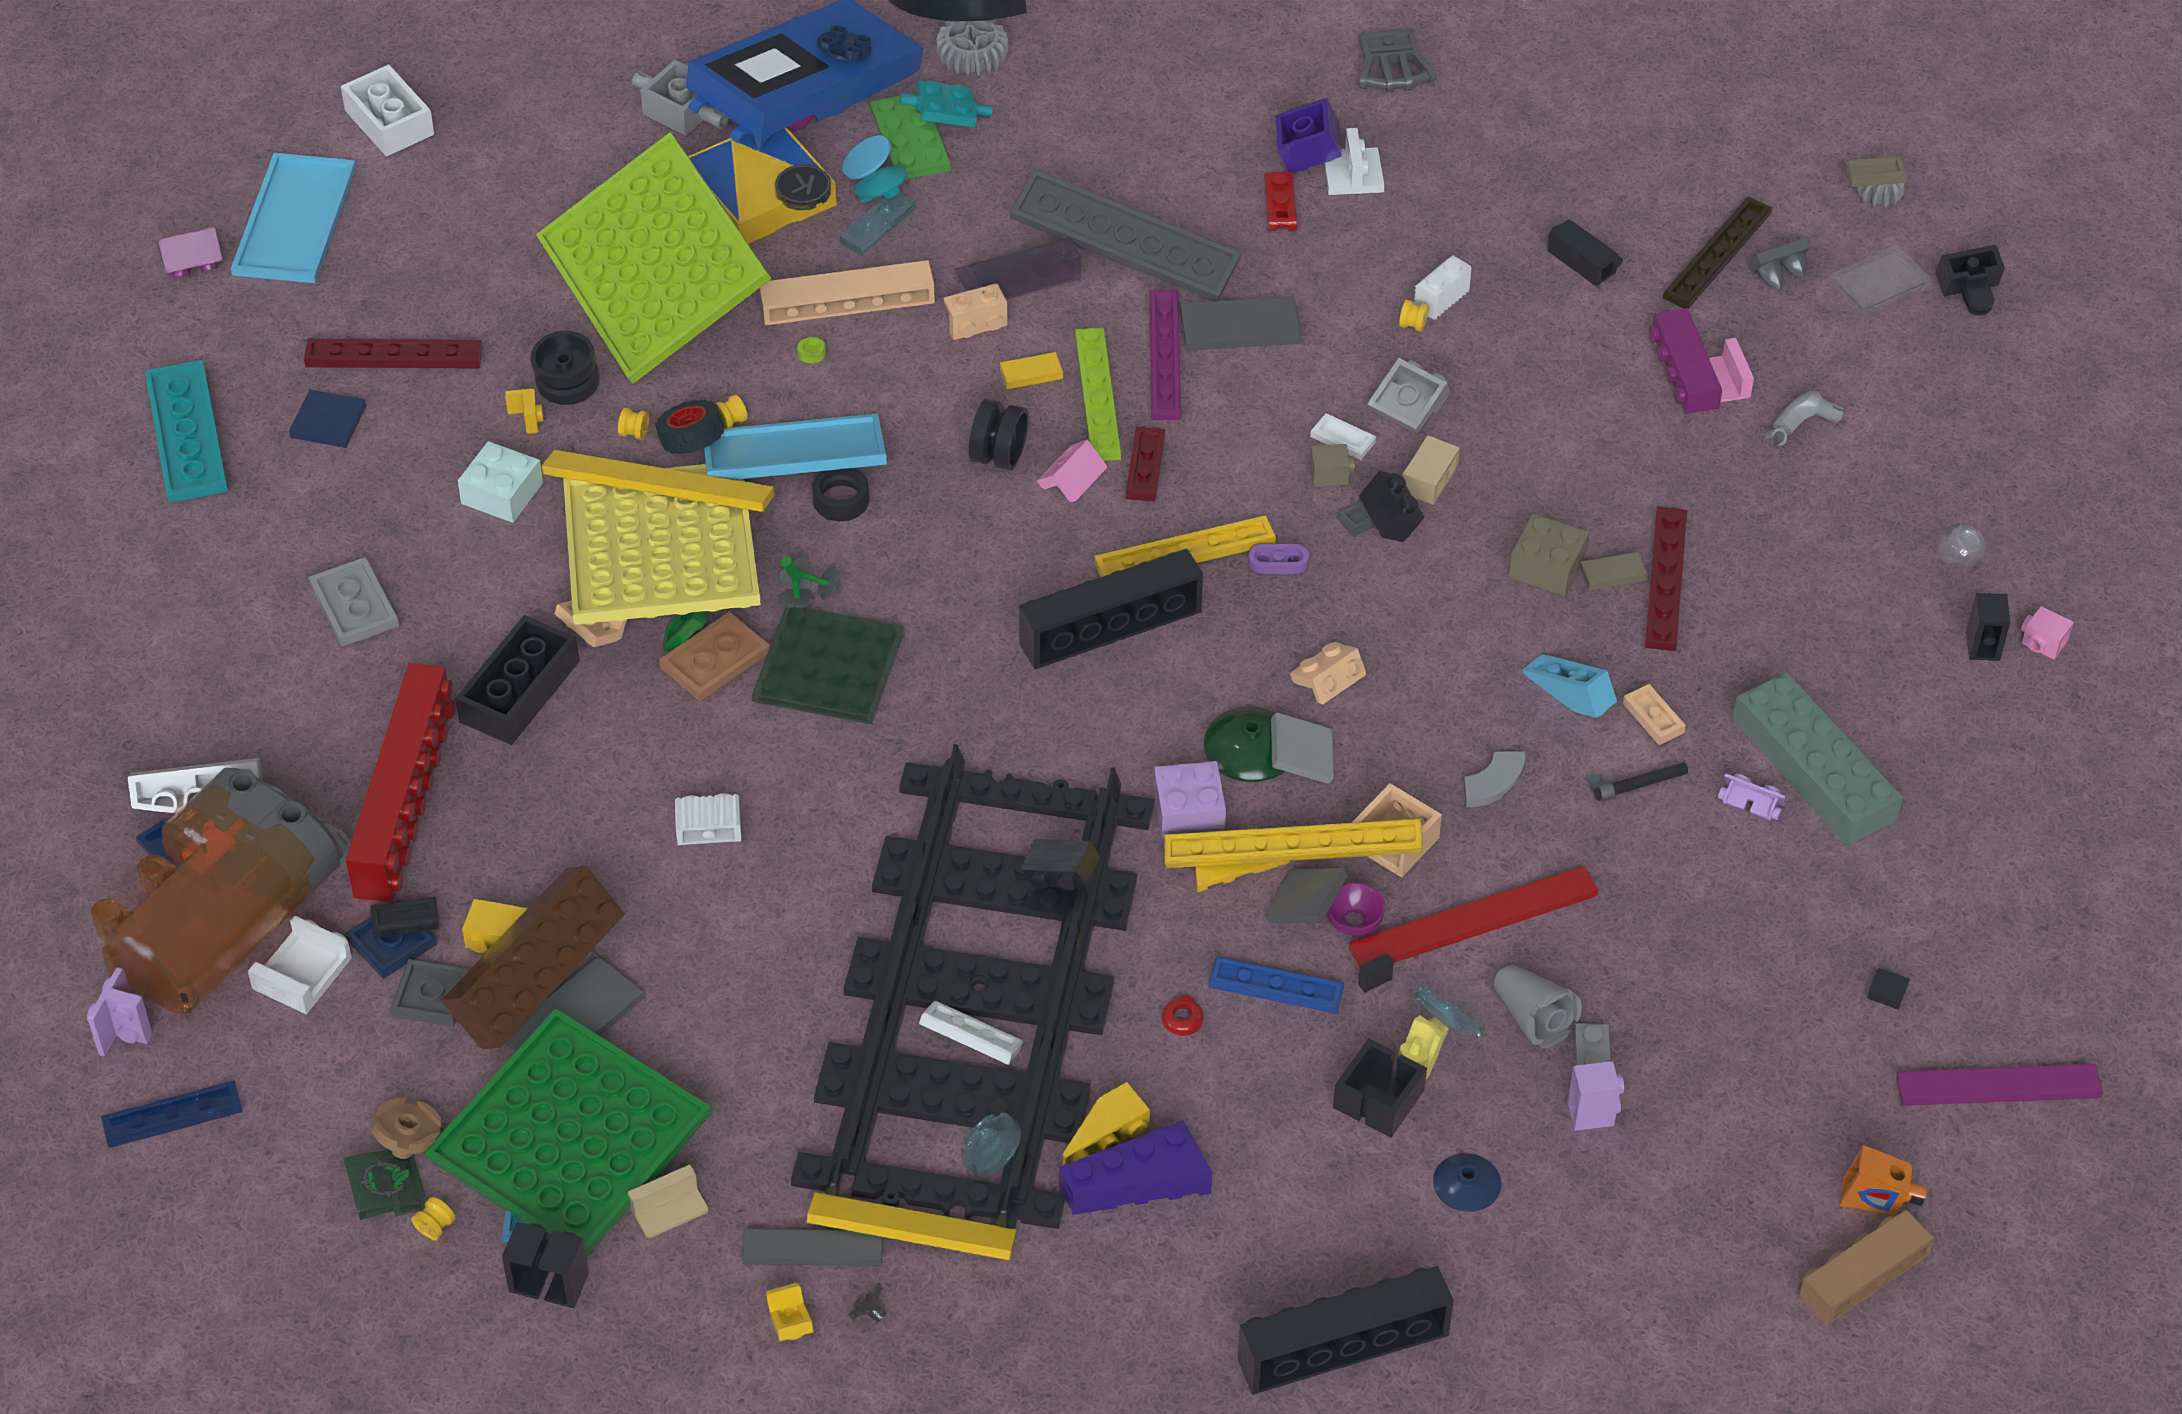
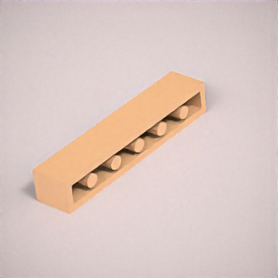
(847, 292)

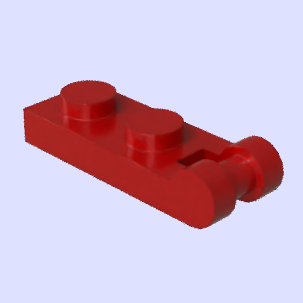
(1280, 201)

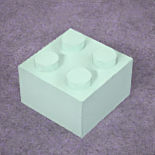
(500, 481)

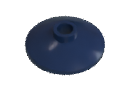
(1465, 1193)

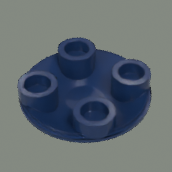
(844, 45)

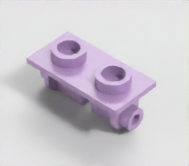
(1764, 799)

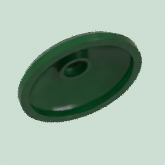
(1242, 744)

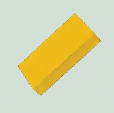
(1031, 370)

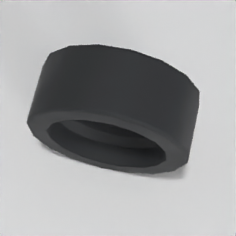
(844, 509)

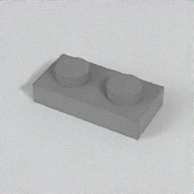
(1591, 1043)

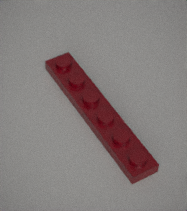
(393, 353)
(1666, 579)

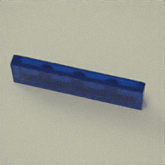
(171, 1114)

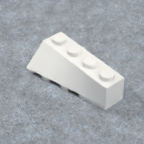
(174, 787)

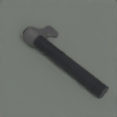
(1606, 790)

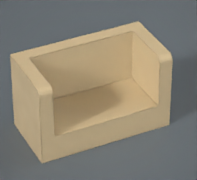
(1431, 469)

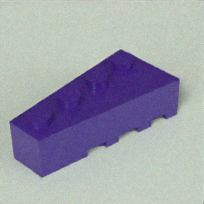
(1137, 1171)

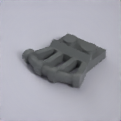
(1393, 47)

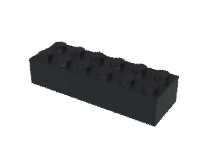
(1110, 608)
(1344, 1329)

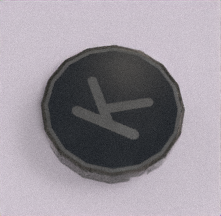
(803, 187)

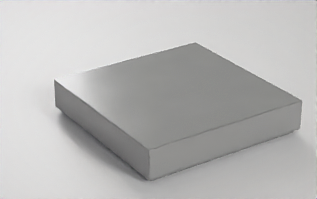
(1302, 748)

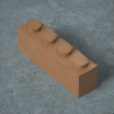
(1865, 1266)

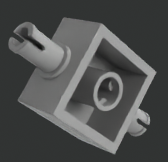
(668, 99)

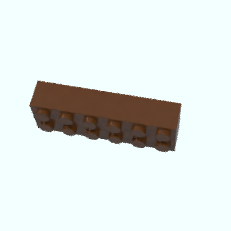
(533, 957)

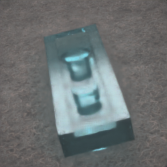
(877, 223)

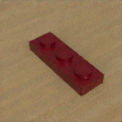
(1145, 464)

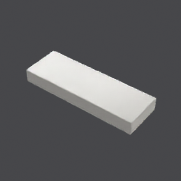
(971, 1032)

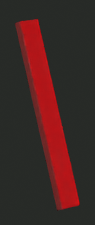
(1476, 917)

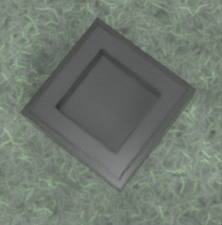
(1355, 519)

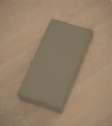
(1875, 171)
(1613, 570)

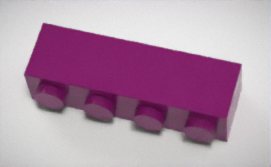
(1685, 361)

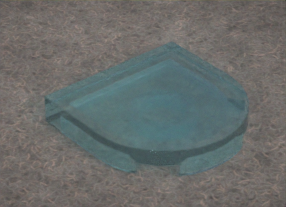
(1448, 1013)

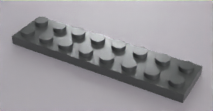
(1125, 235)

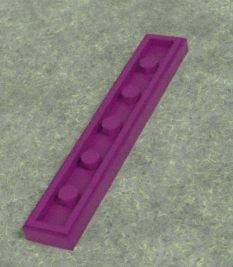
(1164, 355)
(1999, 1084)

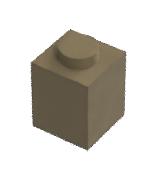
(1331, 465)

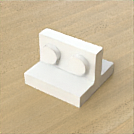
(1356, 170)

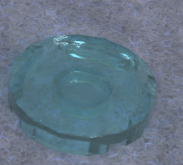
(991, 1144)

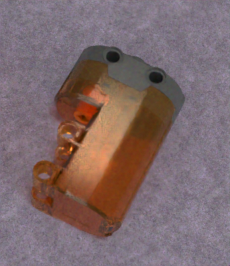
(241, 871)

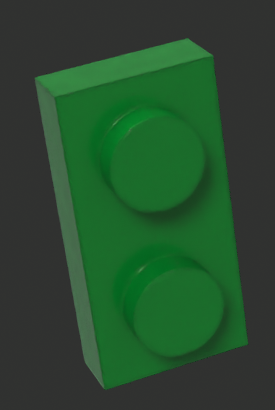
(682, 628)

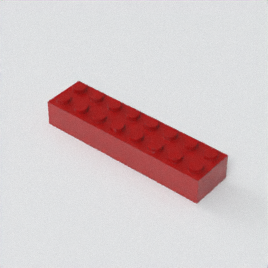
(400, 783)

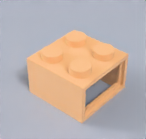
(1386, 808)

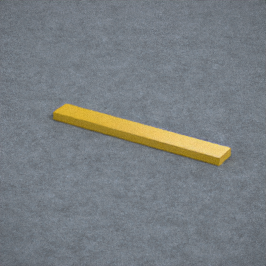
(658, 480)
(1293, 843)

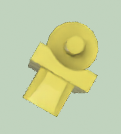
(1424, 1041)

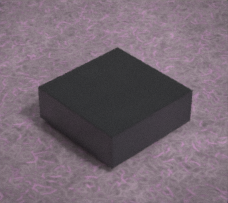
(1376, 972)
(1888, 988)

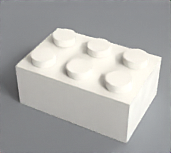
(387, 110)

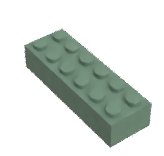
(1817, 758)

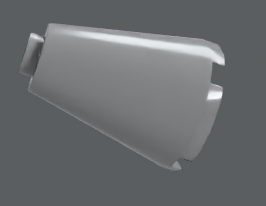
(1537, 1005)

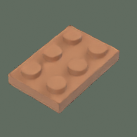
(714, 656)

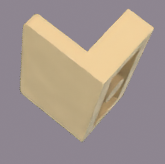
(667, 1202)

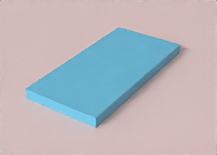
(293, 218)
(797, 447)

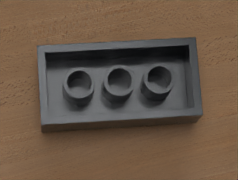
(517, 679)

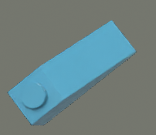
(1576, 685)

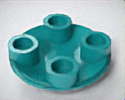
(880, 182)

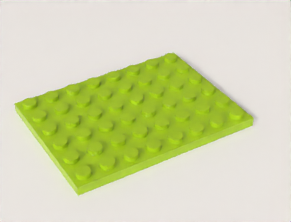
(653, 257)

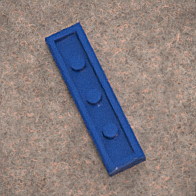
(1276, 985)

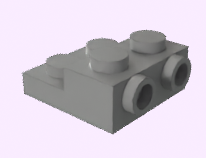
(1409, 395)

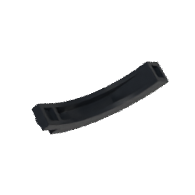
(962, 9)

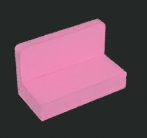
(1733, 372)
(1074, 470)

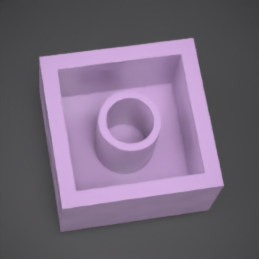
(1189, 798)

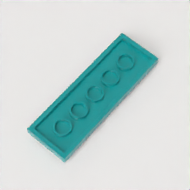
(185, 431)

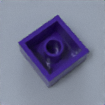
(1308, 136)

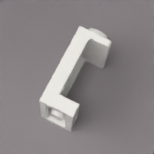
(302, 965)

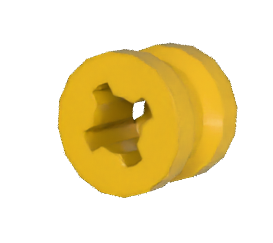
(1413, 315)
(732, 411)
(633, 423)
(433, 1218)

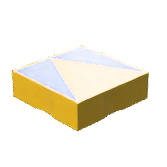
(746, 181)

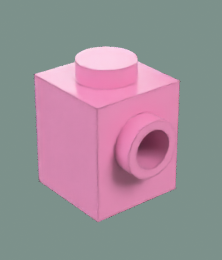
(2046, 632)

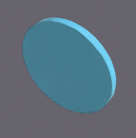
(866, 157)

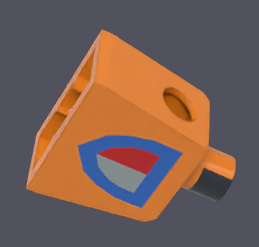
(1879, 1183)

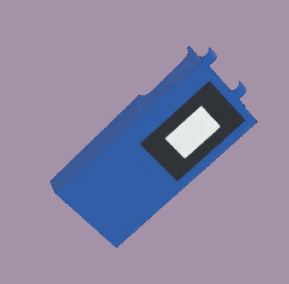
(786, 77)

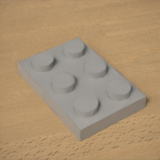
(353, 601)

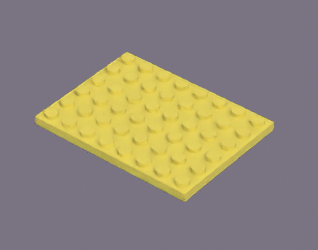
(655, 553)

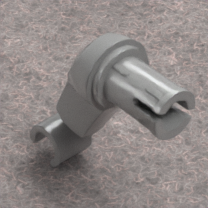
(1801, 408)

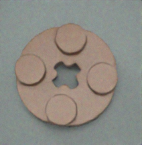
(404, 1140)

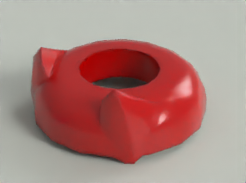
(1187, 1026)

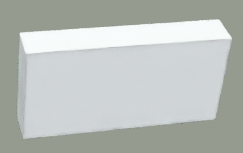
(1335, 431)

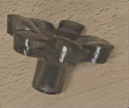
(869, 1305)

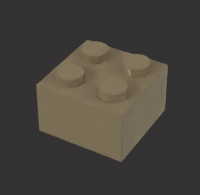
(1548, 554)

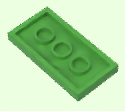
(913, 141)

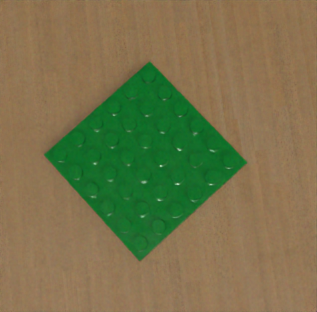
(568, 1131)

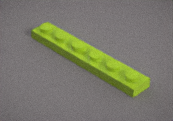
(1097, 393)

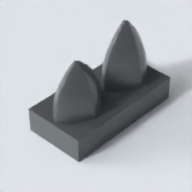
(1769, 262)

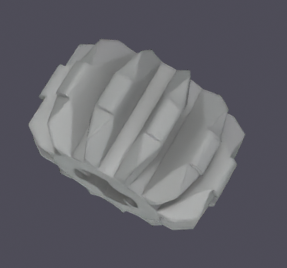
(1882, 194)

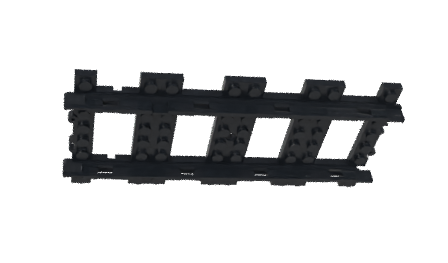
(905, 973)

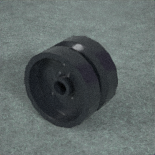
(565, 367)
(998, 434)

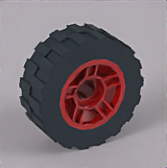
(689, 427)

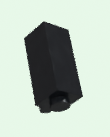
(1583, 252)

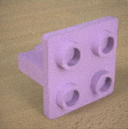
(118, 1014)

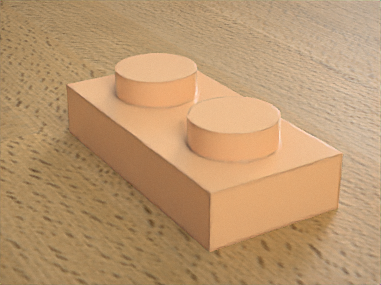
(1654, 714)

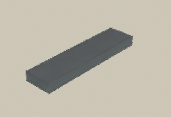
(811, 1247)

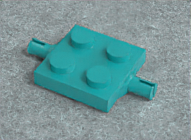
(946, 104)

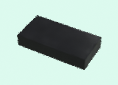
(404, 917)

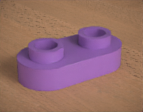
(1278, 559)

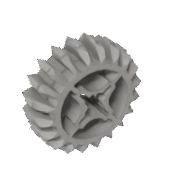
(972, 46)

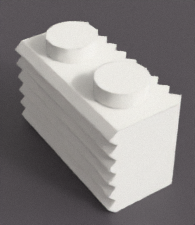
(1443, 286)
(707, 819)

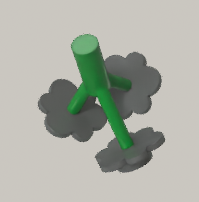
(798, 579)

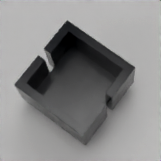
(1373, 1093)
(535, 1253)

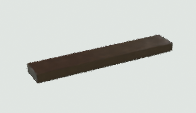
(1717, 253)

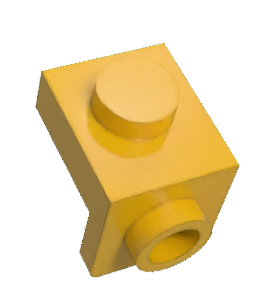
(525, 402)
(788, 1312)

